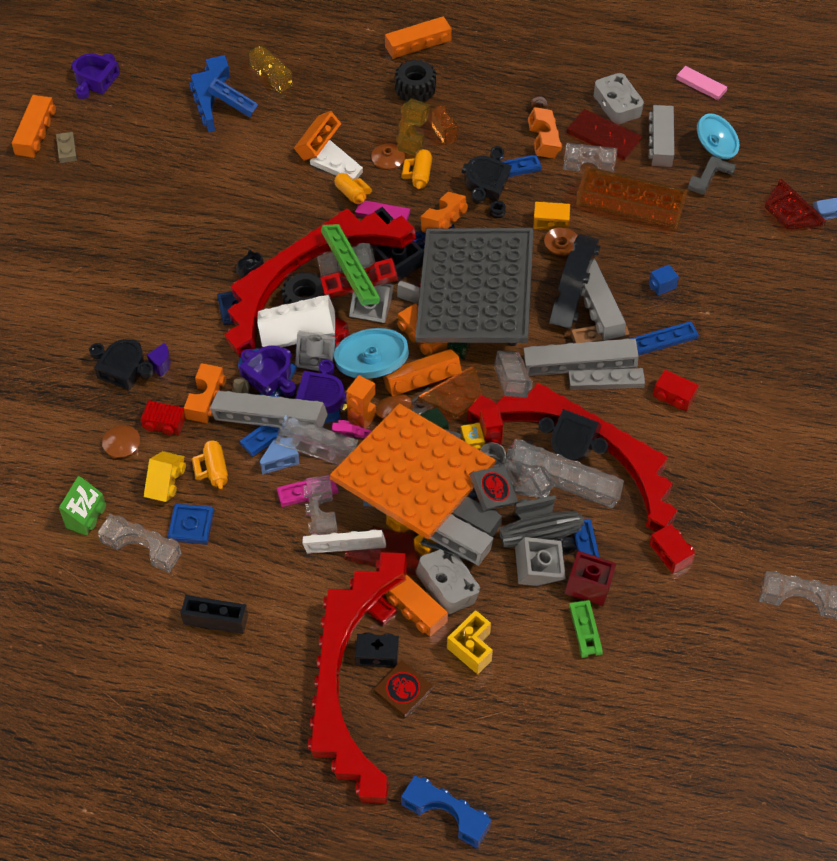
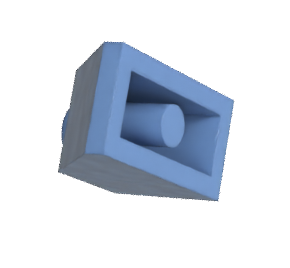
(278, 458)

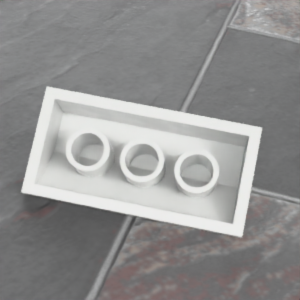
(281, 324)

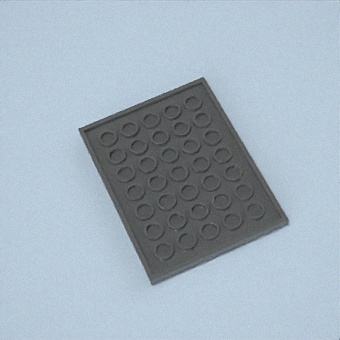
(476, 285)

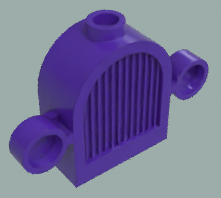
(94, 73)
(268, 370)
(323, 388)

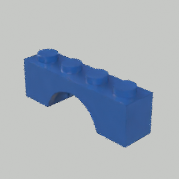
(423, 796)

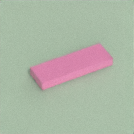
(701, 83)

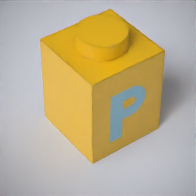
(473, 435)

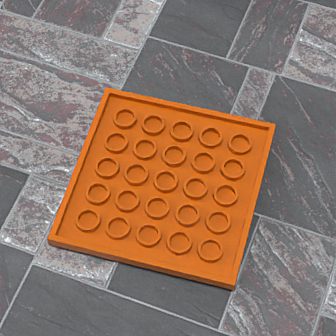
(412, 470)

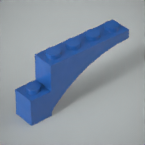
(216, 68)

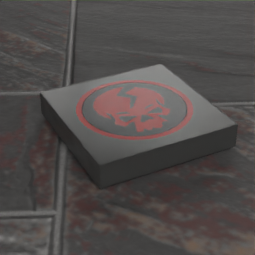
(493, 488)

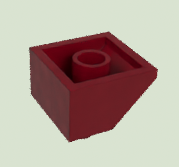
(590, 578)

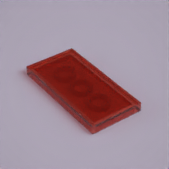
(604, 133)

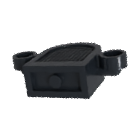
(486, 175)
(121, 363)
(574, 435)

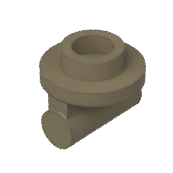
(240, 385)

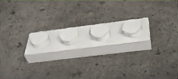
(344, 541)

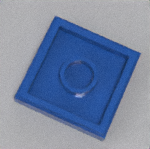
(191, 523)

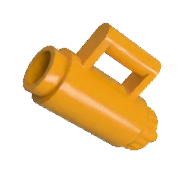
(421, 170)
(353, 189)
(214, 462)

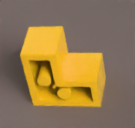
(161, 475)
(468, 643)

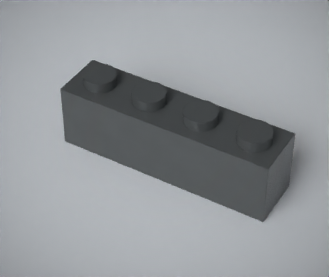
(472, 513)

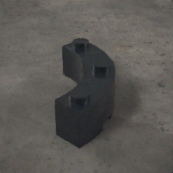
(573, 280)

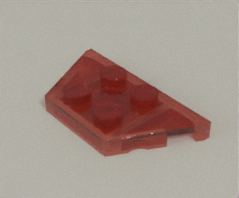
(792, 209)
(395, 543)

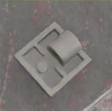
(313, 349)

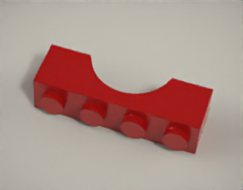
(378, 273)

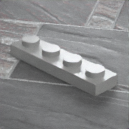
(606, 379)

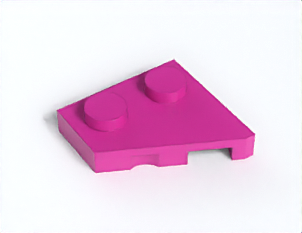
(350, 430)

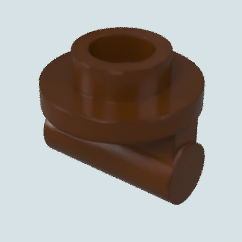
(538, 102)

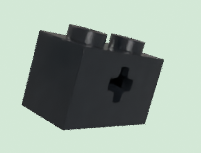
(368, 655)

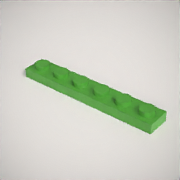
(350, 264)

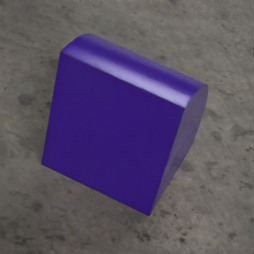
(160, 359)

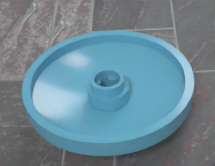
(371, 353)

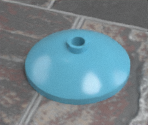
(717, 136)

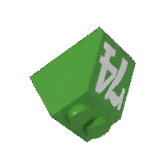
(82, 507)

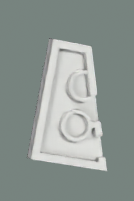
(336, 161)

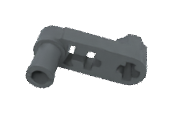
(701, 184)

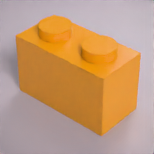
(551, 215)

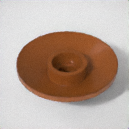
(387, 157)
(560, 241)

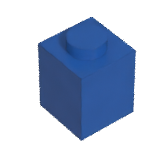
(663, 280)

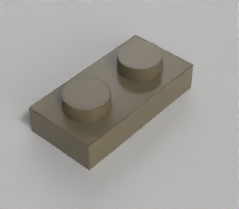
(66, 147)

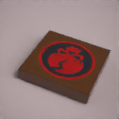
(403, 689)

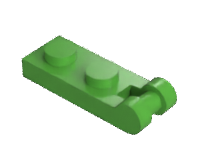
(585, 628)

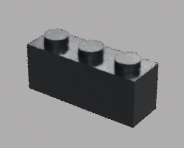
(214, 614)

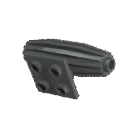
(539, 522)

